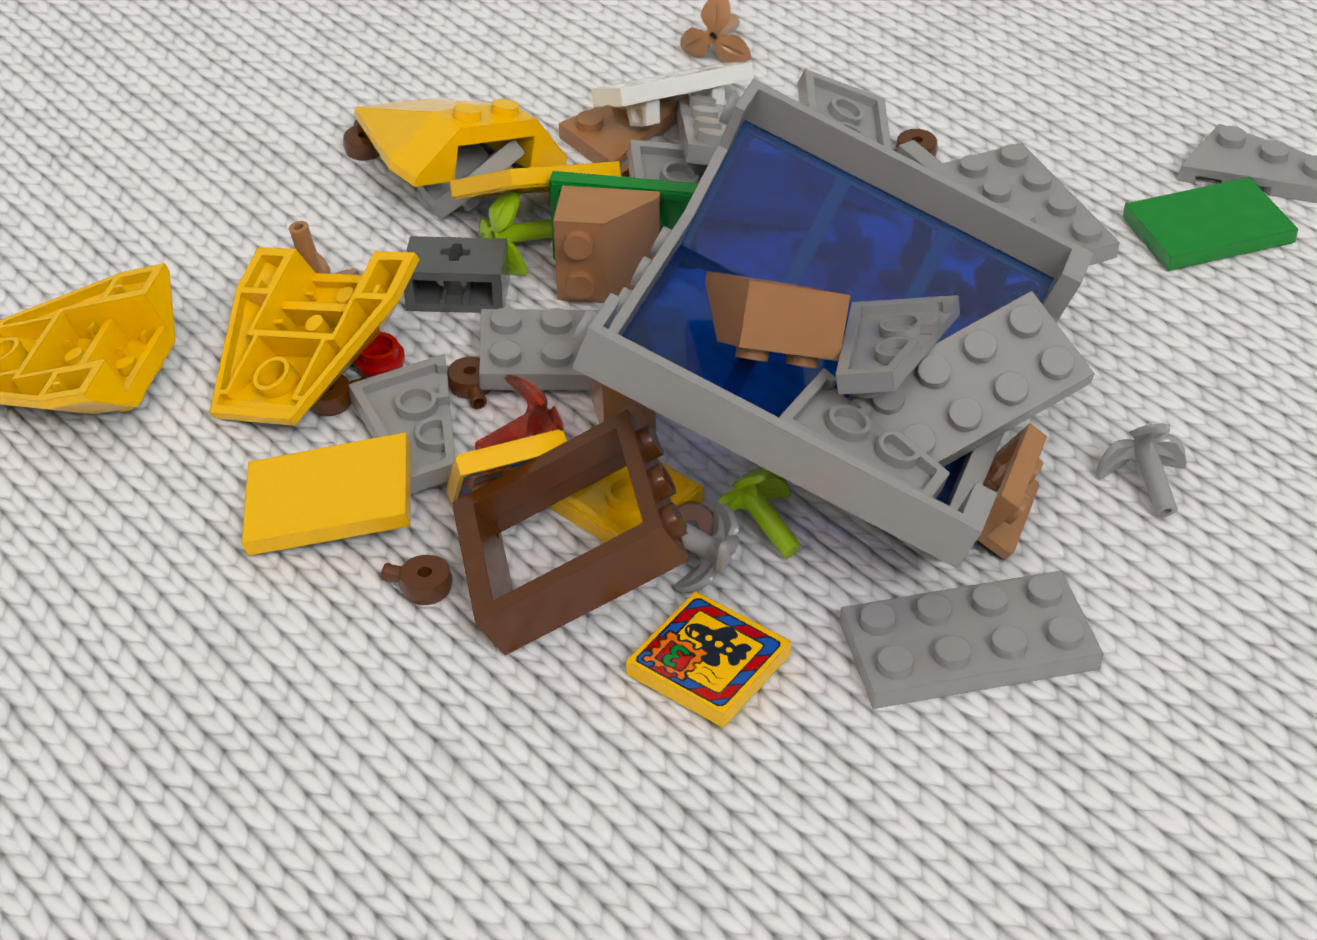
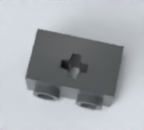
(458, 274)

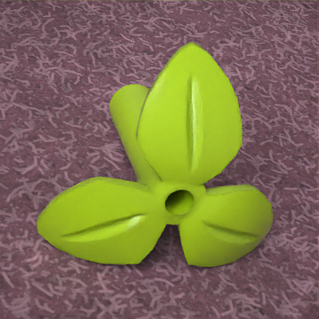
(500, 226)
(752, 494)

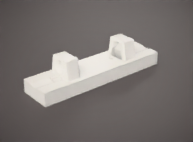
(643, 95)

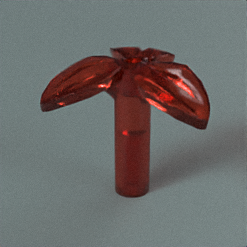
(535, 421)

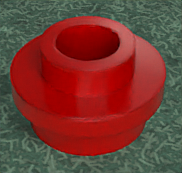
(381, 356)

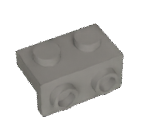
(471, 161)

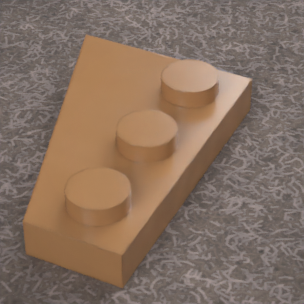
(605, 131)

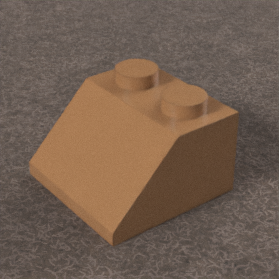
(602, 239)
(777, 318)

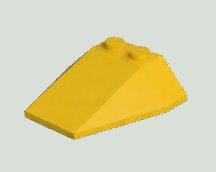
(424, 135)
(300, 331)
(90, 346)

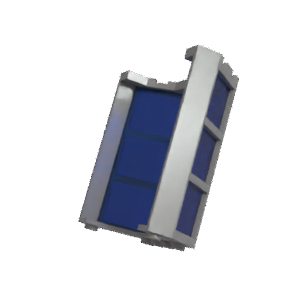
(837, 214)

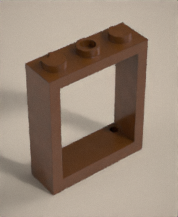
(592, 579)

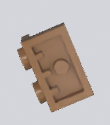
(1014, 480)

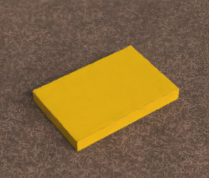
(523, 179)
(327, 494)

